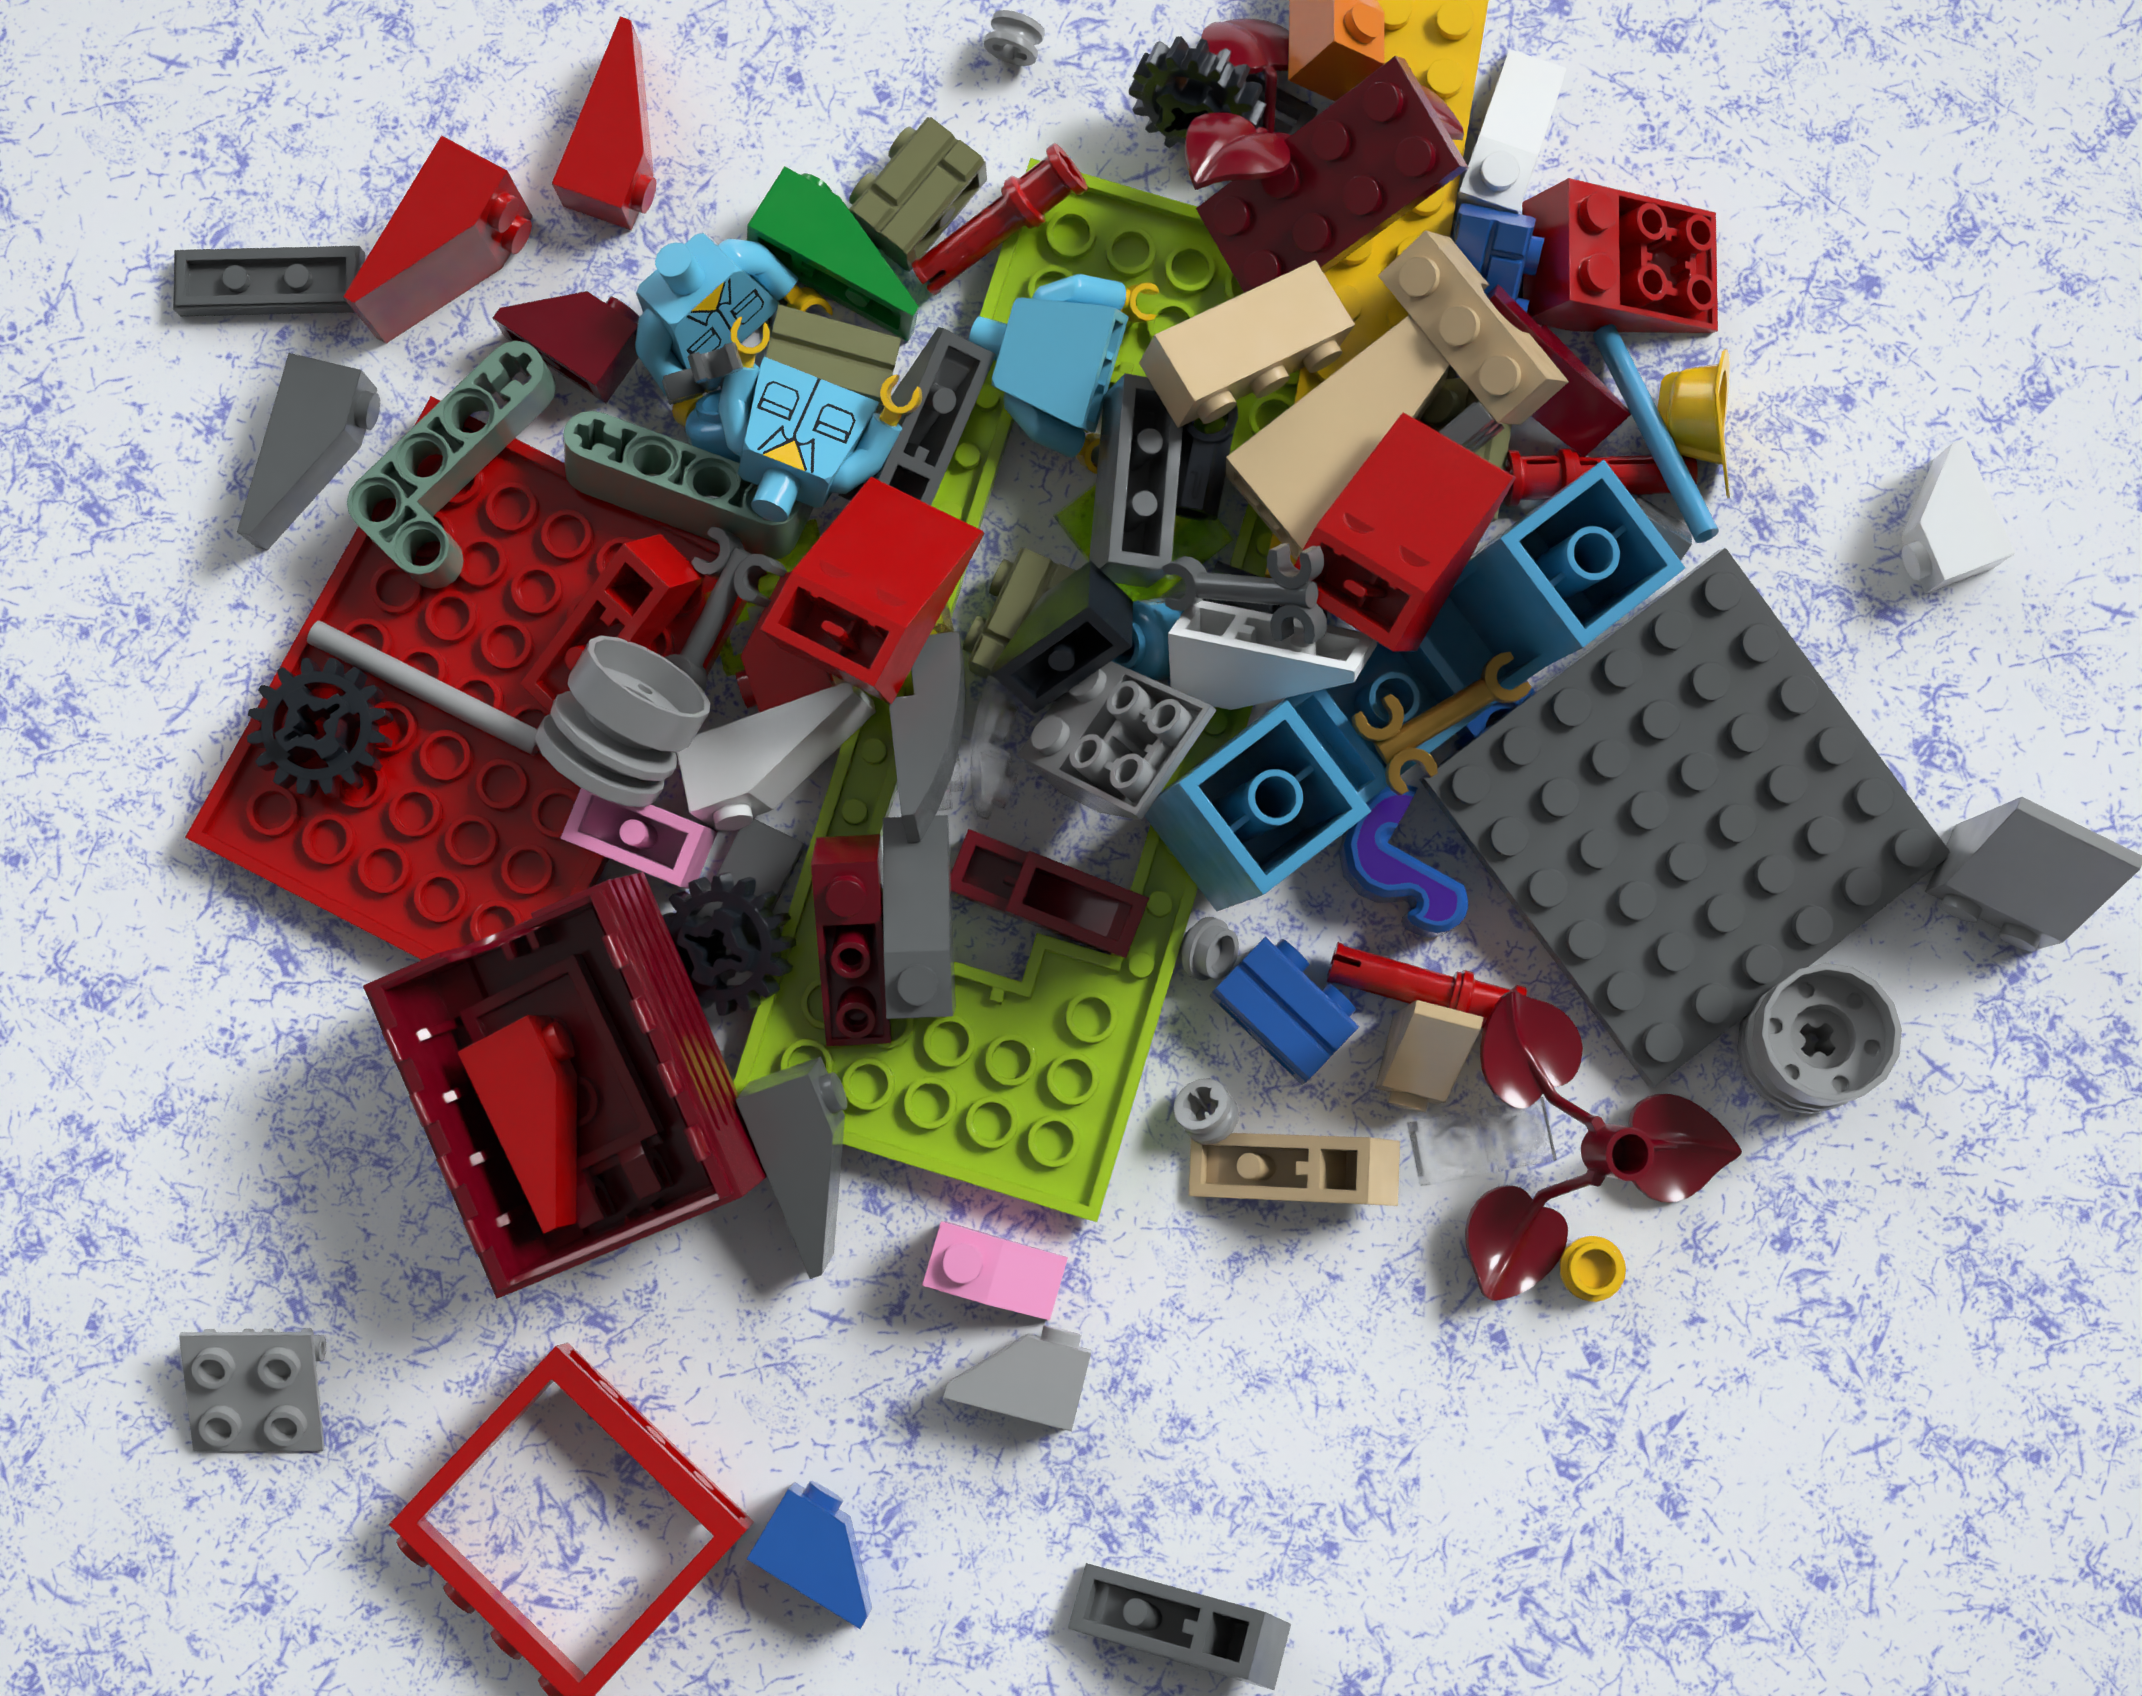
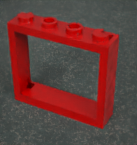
(641, 1440)

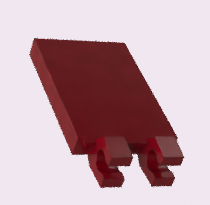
(612, 1105)

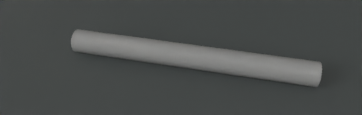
(423, 686)

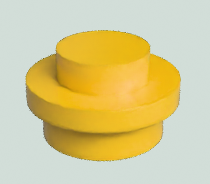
(1592, 1268)

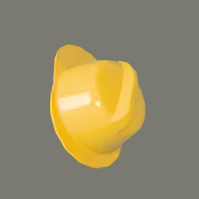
(1696, 409)

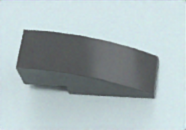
(929, 731)

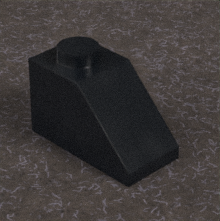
(1066, 638)

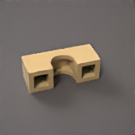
(1487, 352)

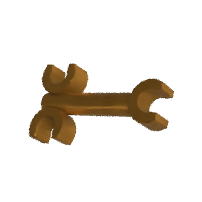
(1398, 742)

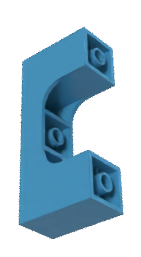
(1303, 769)

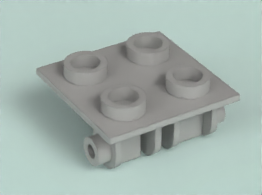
(253, 1390)

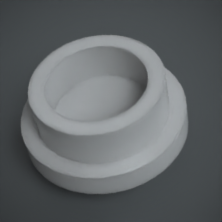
(1209, 949)

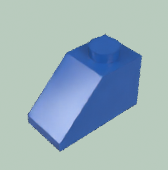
(815, 1551)

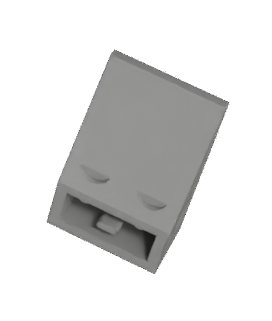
(1115, 740)

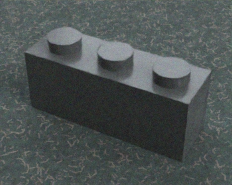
(1135, 484)

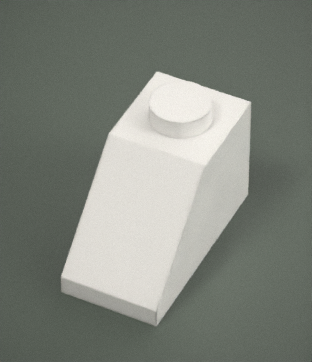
(1953, 524)

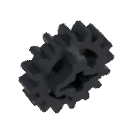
(1188, 82)
(297, 738)
(748, 931)

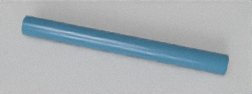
(1655, 434)

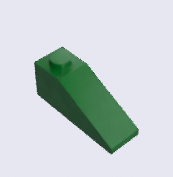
(831, 251)

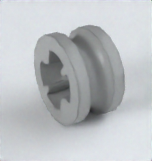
(1014, 38)
(1197, 1096)

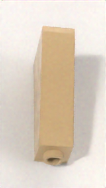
(1319, 443)

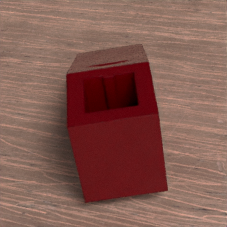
(851, 938)

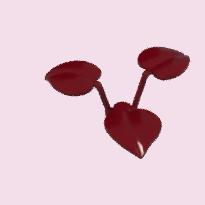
(1227, 144)
(1665, 1151)

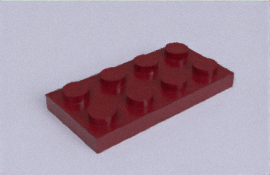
(1345, 182)

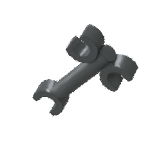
(705, 374)
(737, 576)
(1287, 587)

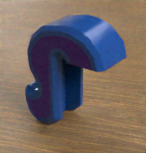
(1391, 875)

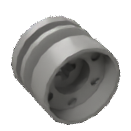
(622, 721)
(1854, 1032)

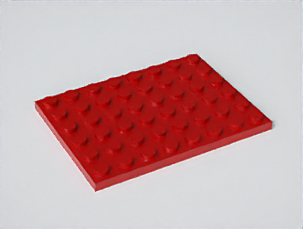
(456, 822)

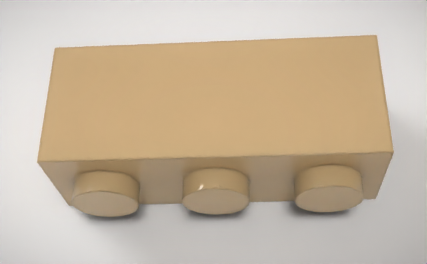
(1247, 345)

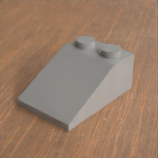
(2029, 873)

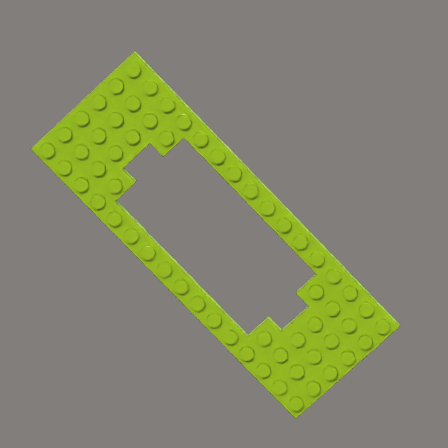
(1039, 1072)

